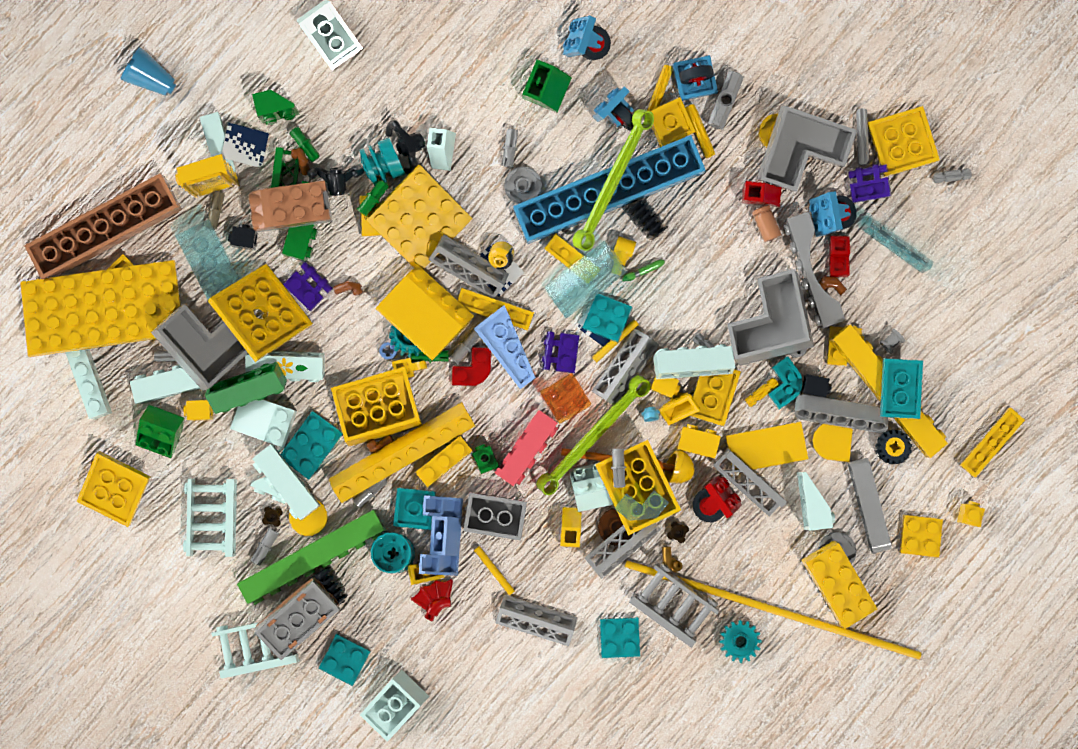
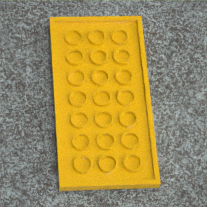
(98, 307)

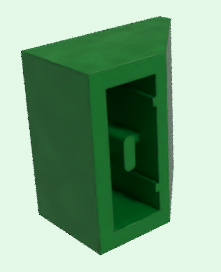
(546, 86)
(273, 107)
(159, 431)

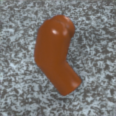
(303, 161)
(374, 447)

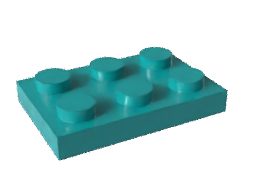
(901, 388)
(311, 445)

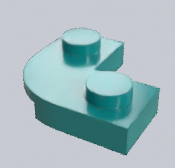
(790, 385)

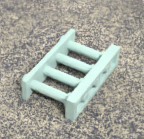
(227, 527)
(249, 664)

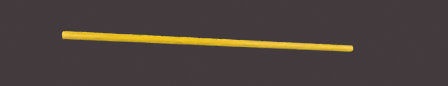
(782, 612)

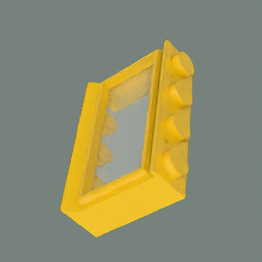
(206, 176)

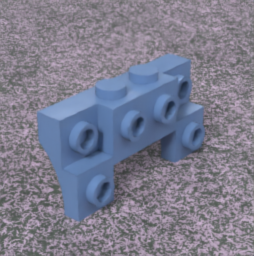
(445, 536)

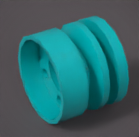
(381, 162)
(381, 553)

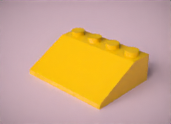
(425, 312)
(376, 406)
(641, 477)

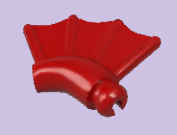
(434, 598)

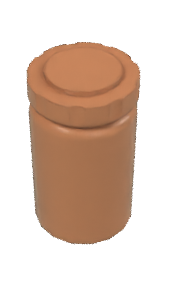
(766, 223)

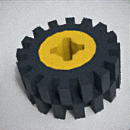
(889, 451)

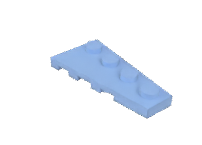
(502, 340)

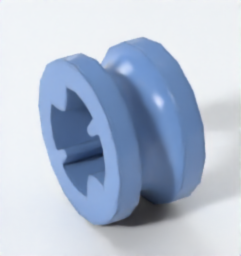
(384, 354)

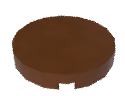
(609, 524)

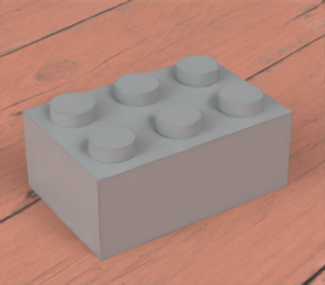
(495, 516)

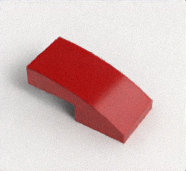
(839, 256)

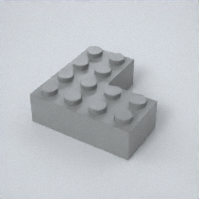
(797, 138)
(780, 329)
(199, 352)

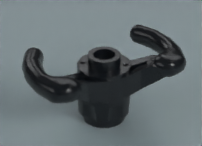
(407, 143)
(336, 178)

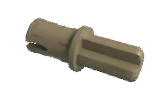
(215, 208)

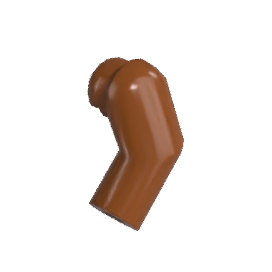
(832, 282)
(348, 285)

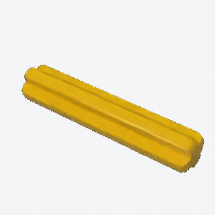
(660, 87)
(701, 133)

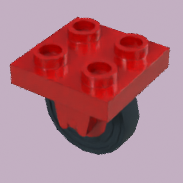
(716, 500)

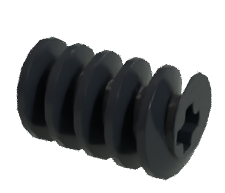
(647, 219)
(330, 585)

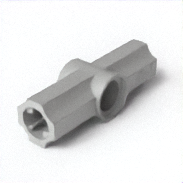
(729, 89)

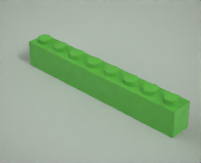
(313, 555)

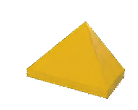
(679, 408)

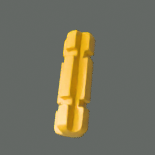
(761, 392)

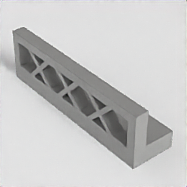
(471, 264)
(628, 369)
(750, 474)
(623, 551)
(537, 617)

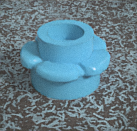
(650, 414)

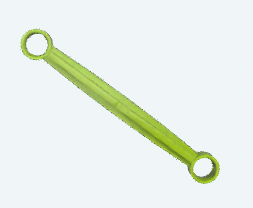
(613, 179)
(593, 435)

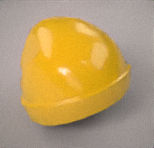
(683, 468)

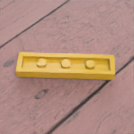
(487, 306)
(992, 442)

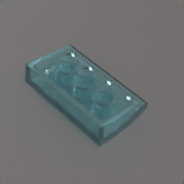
(897, 245)
(207, 258)
(585, 279)

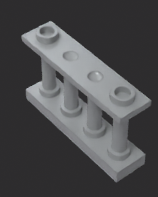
(657, 614)

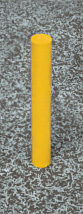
(611, 344)
(494, 570)

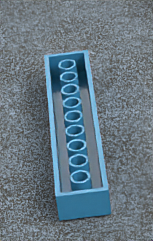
(641, 178)

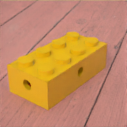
(839, 584)

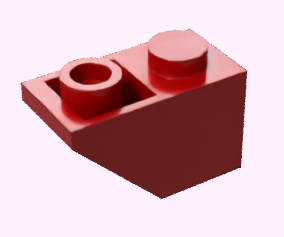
(761, 194)

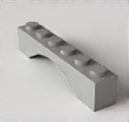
(827, 309)

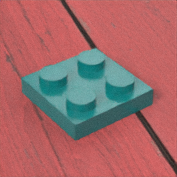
(607, 317)
(410, 509)
(620, 637)
(344, 659)

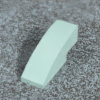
(215, 135)

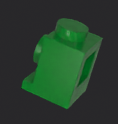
(490, 464)

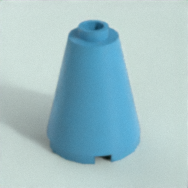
(148, 74)

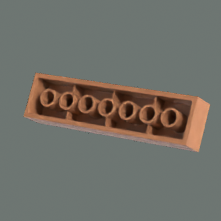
(103, 227)

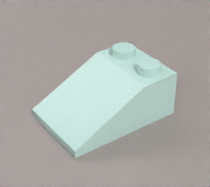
(329, 34)
(264, 421)
(815, 509)
(394, 705)

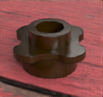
(267, 516)
(676, 527)

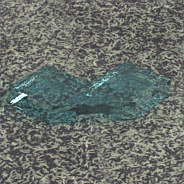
(649, 509)

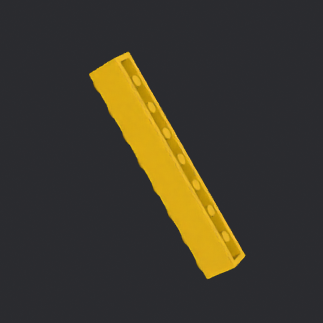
(869, 368)
(401, 452)

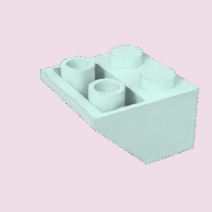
(589, 488)

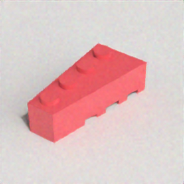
(526, 448)

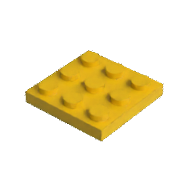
(903, 141)
(113, 488)

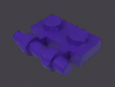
(869, 189)
(303, 290)
(566, 353)

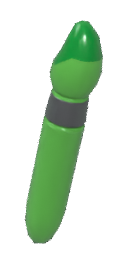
(644, 270)

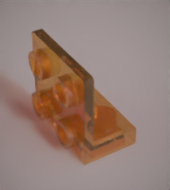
(565, 398)

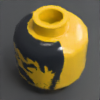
(501, 255)

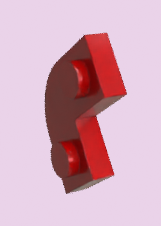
(477, 373)

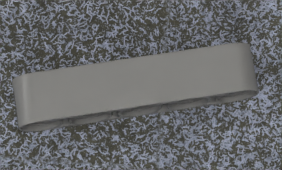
(840, 413)
(869, 505)

